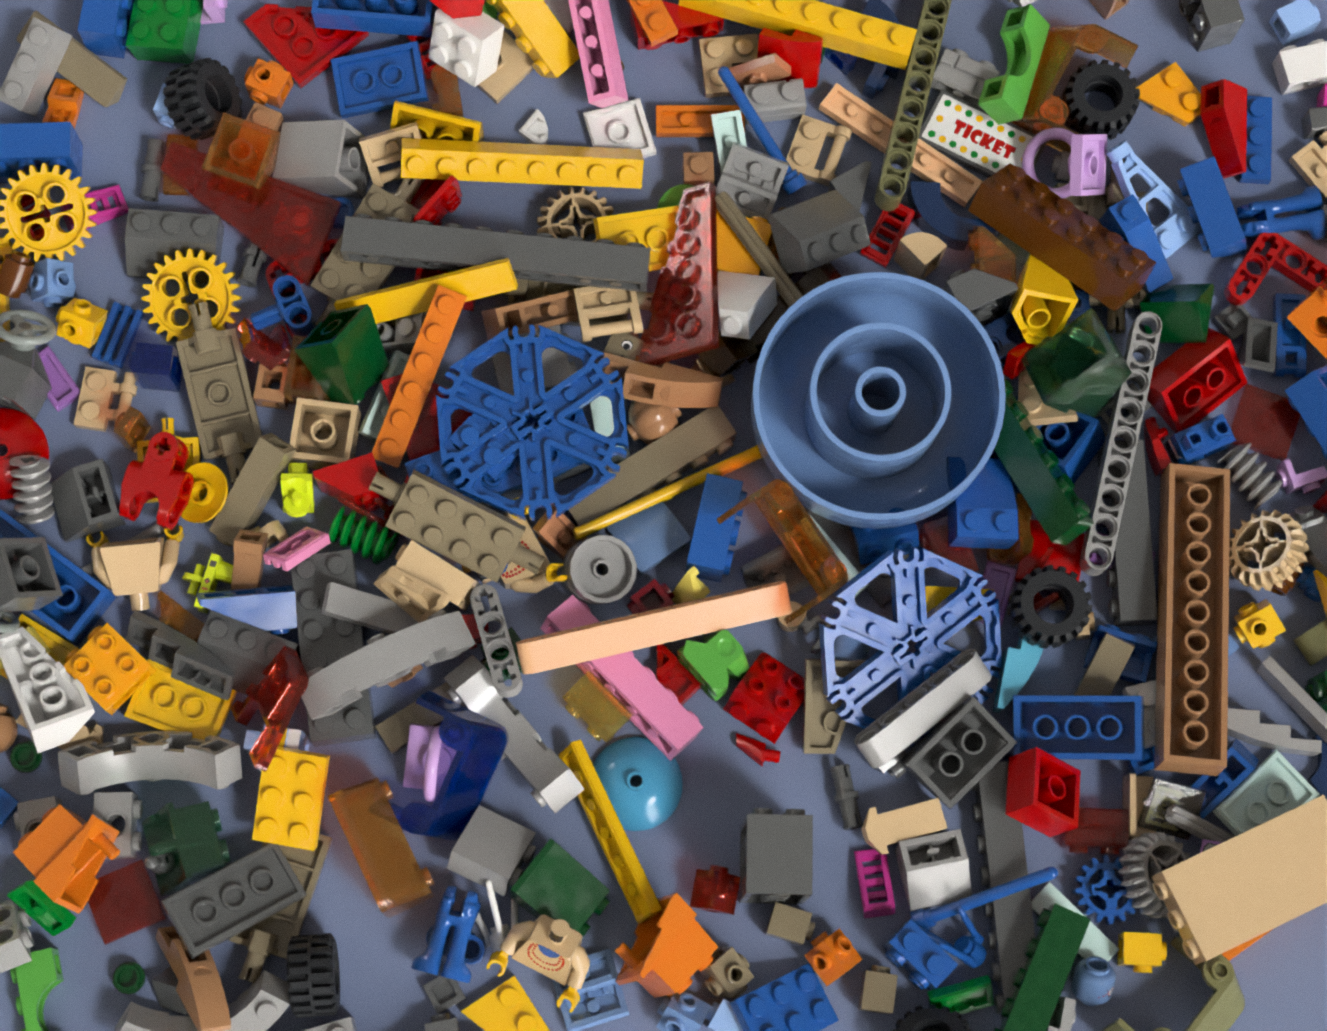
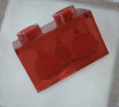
(269, 349)

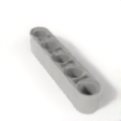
(922, 708)

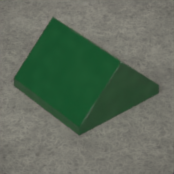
(1182, 310)

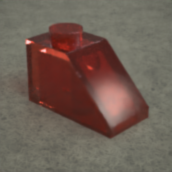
(934, 538)

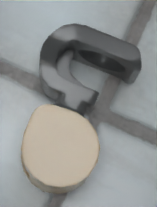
(802, 622)

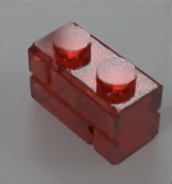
(1098, 830)

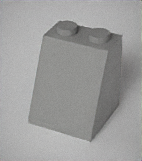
(322, 158)

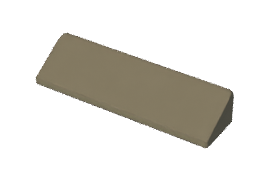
(86, 69)

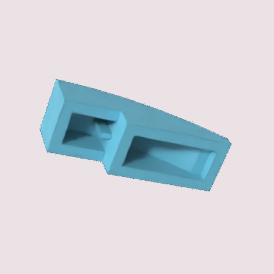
(1015, 672)

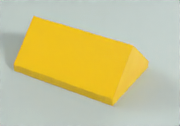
(436, 124)

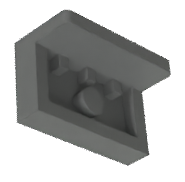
(774, 567)

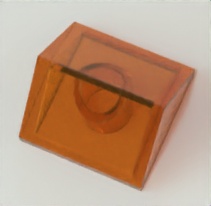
(243, 151)

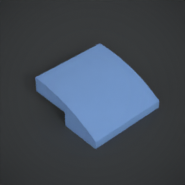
(651, 535)
(599, 997)

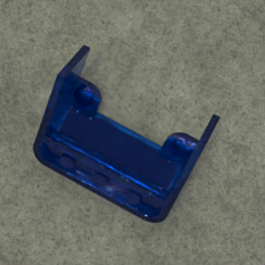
(479, 751)

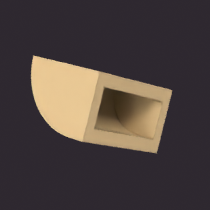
(919, 254)

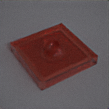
(1265, 422)
(125, 902)

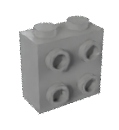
(492, 850)

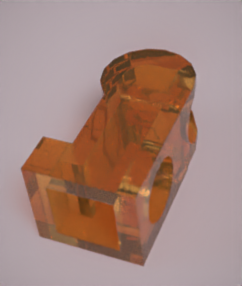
(448, 92)

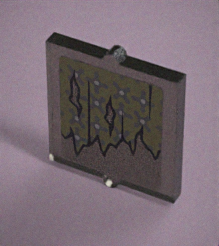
(1165, 794)

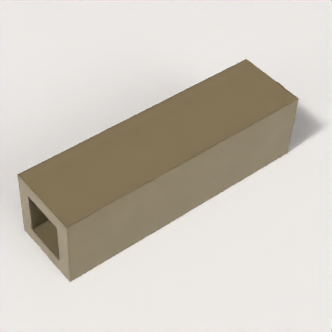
(252, 488)

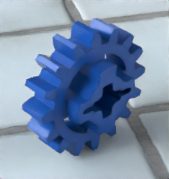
(1107, 903)

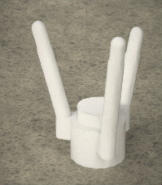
(500, 931)

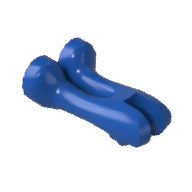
(1264, 211)
(463, 923)

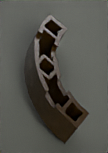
(735, 351)

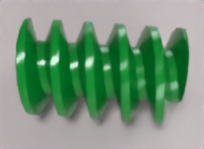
(362, 537)

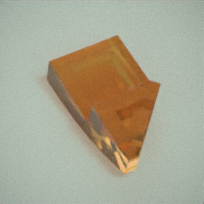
(179, 618)

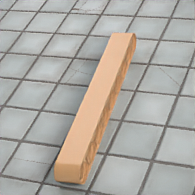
(653, 627)

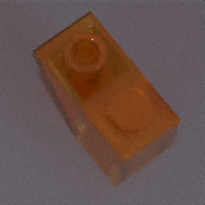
(991, 254)

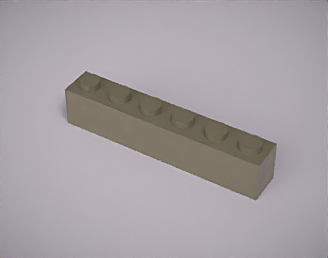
(660, 464)

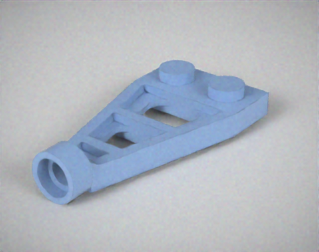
(1177, 227)

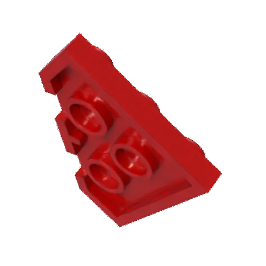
(296, 43)
(426, 432)

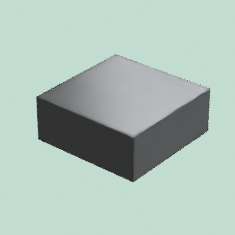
(444, 993)

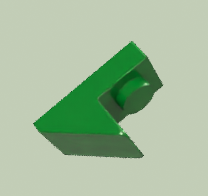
(41, 908)

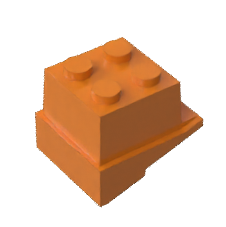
(67, 855)
(666, 950)

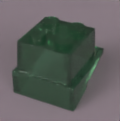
(1077, 366)
(192, 839)

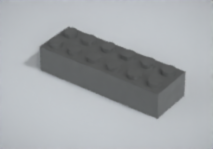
(328, 640)

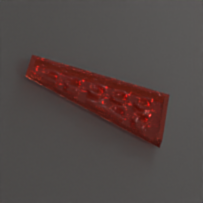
(277, 218)
(687, 288)

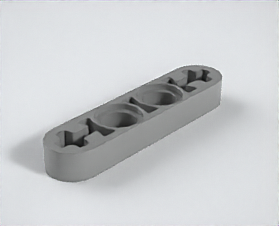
(496, 640)

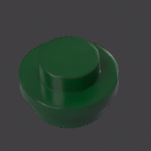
(25, 757)
(129, 977)

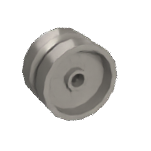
(616, 564)

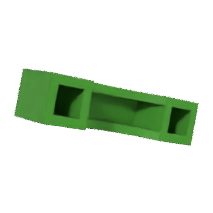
(1024, 38)
(35, 983)

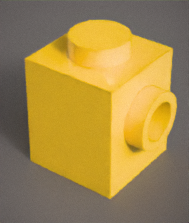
(1141, 951)

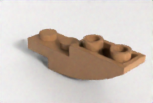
(666, 385)
(198, 983)

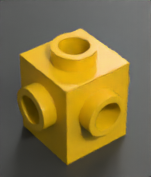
(81, 322)
(1268, 627)

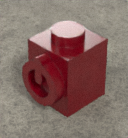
(650, 597)

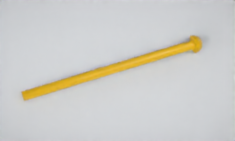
(667, 493)

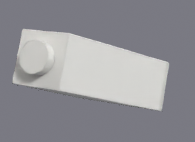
(744, 302)

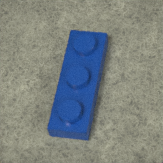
(1258, 141)

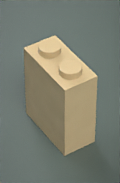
(436, 572)

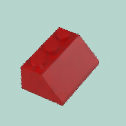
(1195, 381)

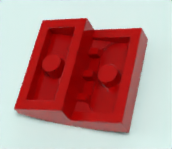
(800, 51)
(1064, 556)

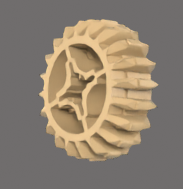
(573, 202)
(1275, 557)

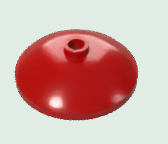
(21, 437)

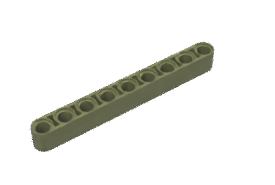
(913, 102)

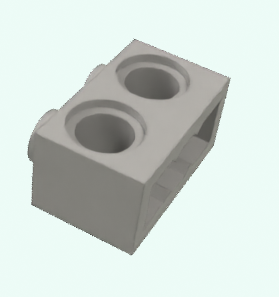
(14, 936)

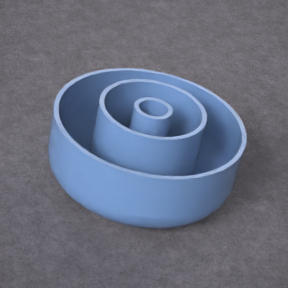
(872, 394)

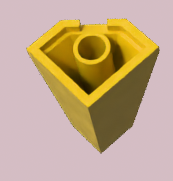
(1042, 301)

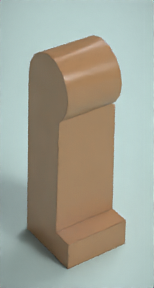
(248, 559)

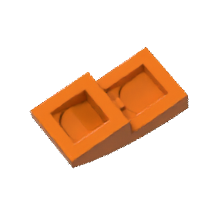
(63, 102)

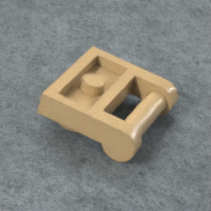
(808, 146)
(385, 149)
(606, 302)

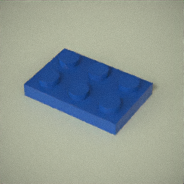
(379, 78)
(786, 1004)

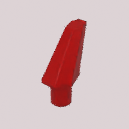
(756, 750)

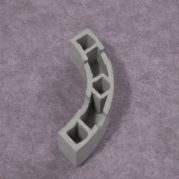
(385, 661)
(150, 758)
(537, 764)
(252, 1011)

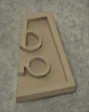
(820, 723)

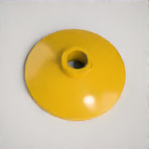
(209, 480)

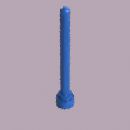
(792, 180)
(927, 917)

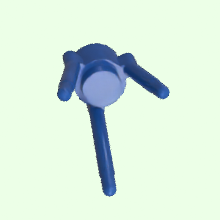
(966, 948)

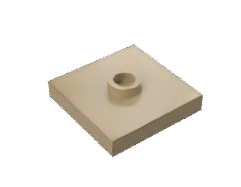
(511, 70)

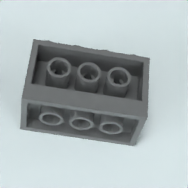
(776, 857)

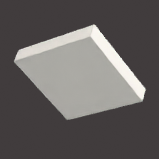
(620, 127)

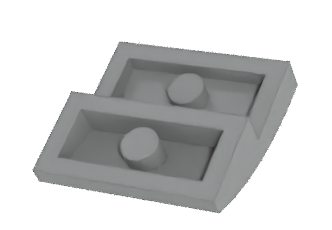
(752, 180)

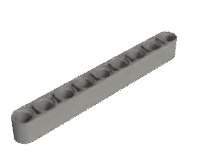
(1113, 455)

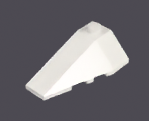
(47, 695)

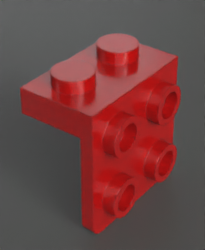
(436, 199)
(767, 697)

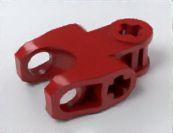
(158, 477)

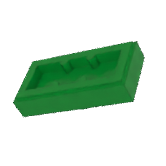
(964, 996)

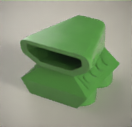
(714, 661)

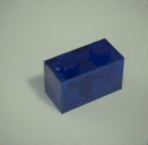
(156, 366)

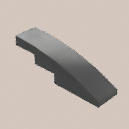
(183, 655)

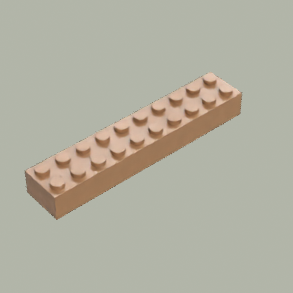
(1192, 620)

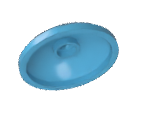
(661, 785)

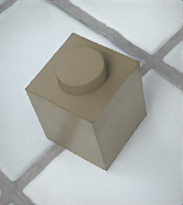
(790, 924)
(878, 990)

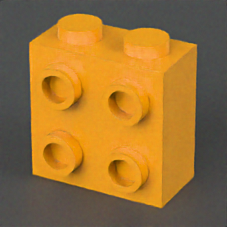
(731, 253)
(108, 668)

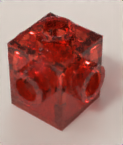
(715, 890)

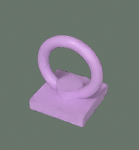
(1085, 161)
(426, 760)

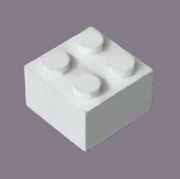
(466, 45)

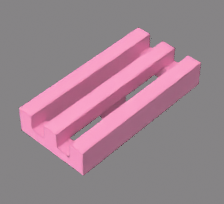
(296, 548)

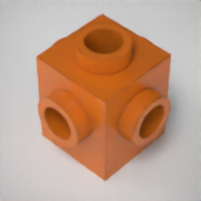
(268, 83)
(832, 956)

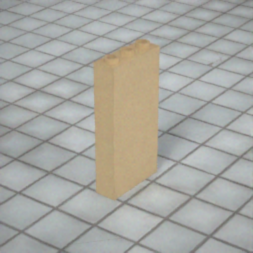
(1248, 882)

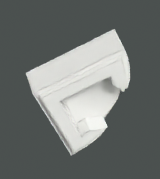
(535, 129)

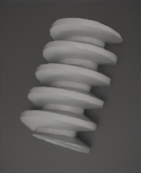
(1251, 474)
(34, 488)

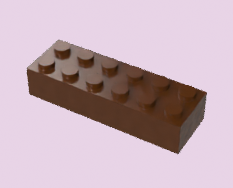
(1062, 236)

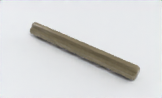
(757, 248)

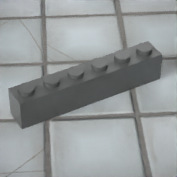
(1132, 563)

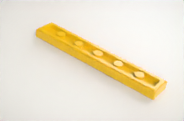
(417, 295)
(611, 834)

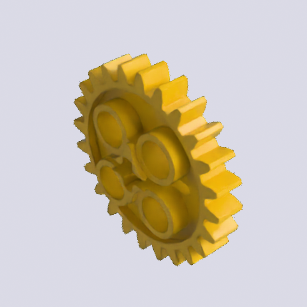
(38, 186)
(165, 305)

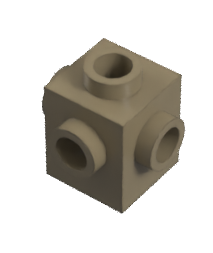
(727, 973)

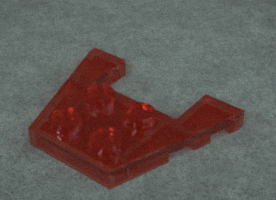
(276, 699)

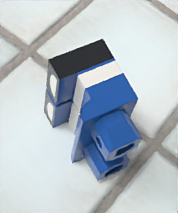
(1200, 441)

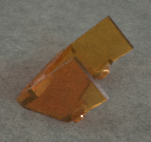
(1043, 108)
(799, 537)
(381, 846)

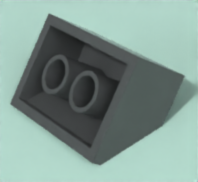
(817, 231)
(161, 233)
(981, 293)
(241, 648)
(958, 752)

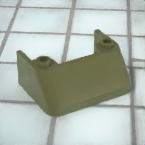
(1221, 1007)

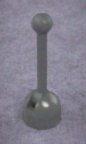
(159, 864)

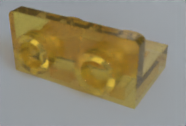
(597, 707)

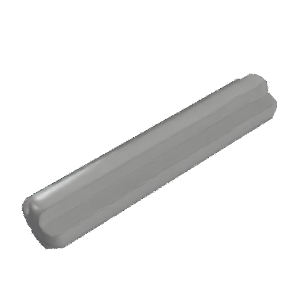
(1195, 824)

